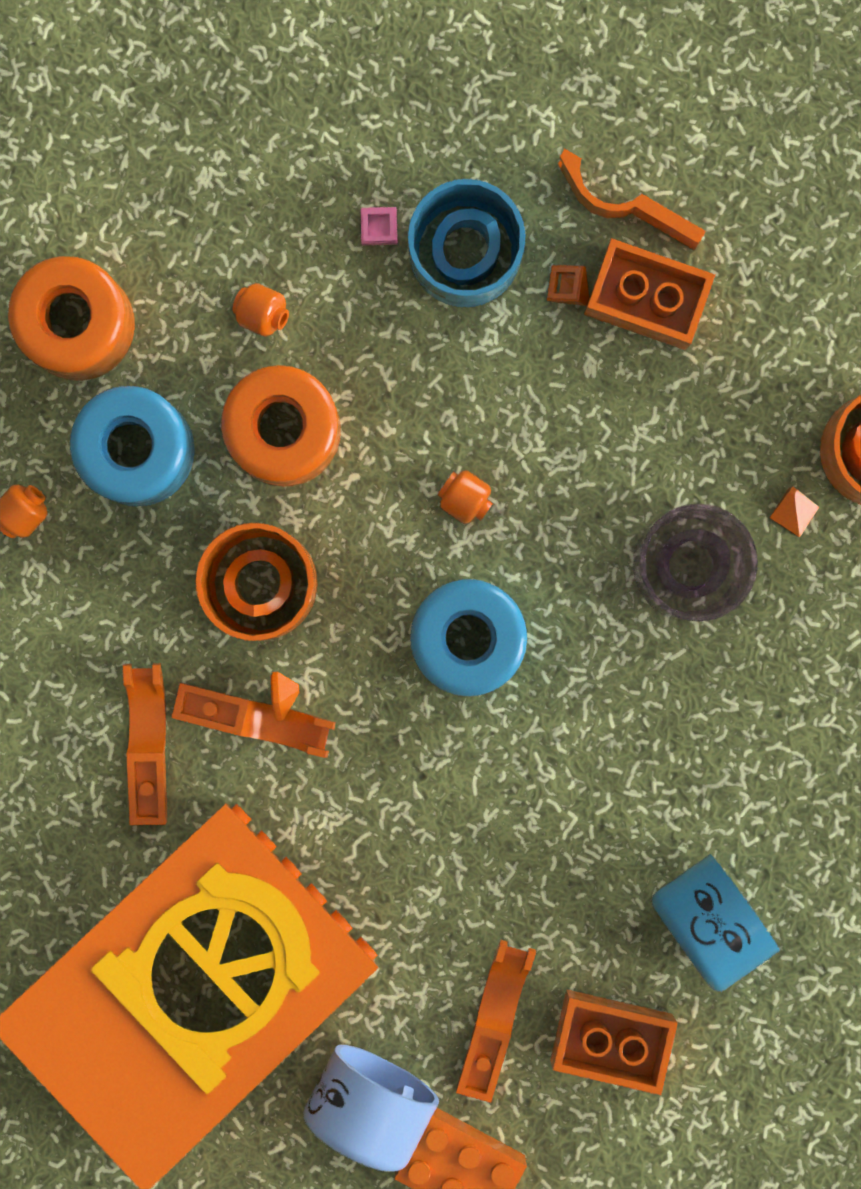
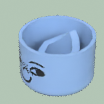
(369, 1109)

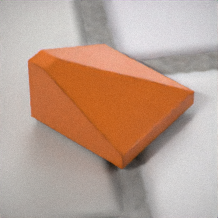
(572, 286)
(794, 511)
(283, 694)

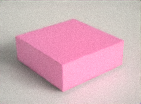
(379, 226)

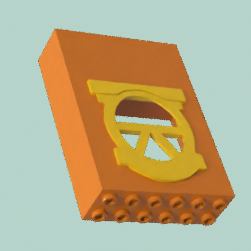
(115, 1054)

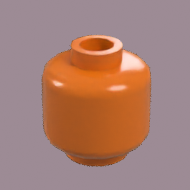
(260, 309)
(465, 497)
(21, 511)

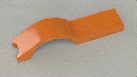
(641, 207)
(251, 719)
(146, 745)
(494, 1022)

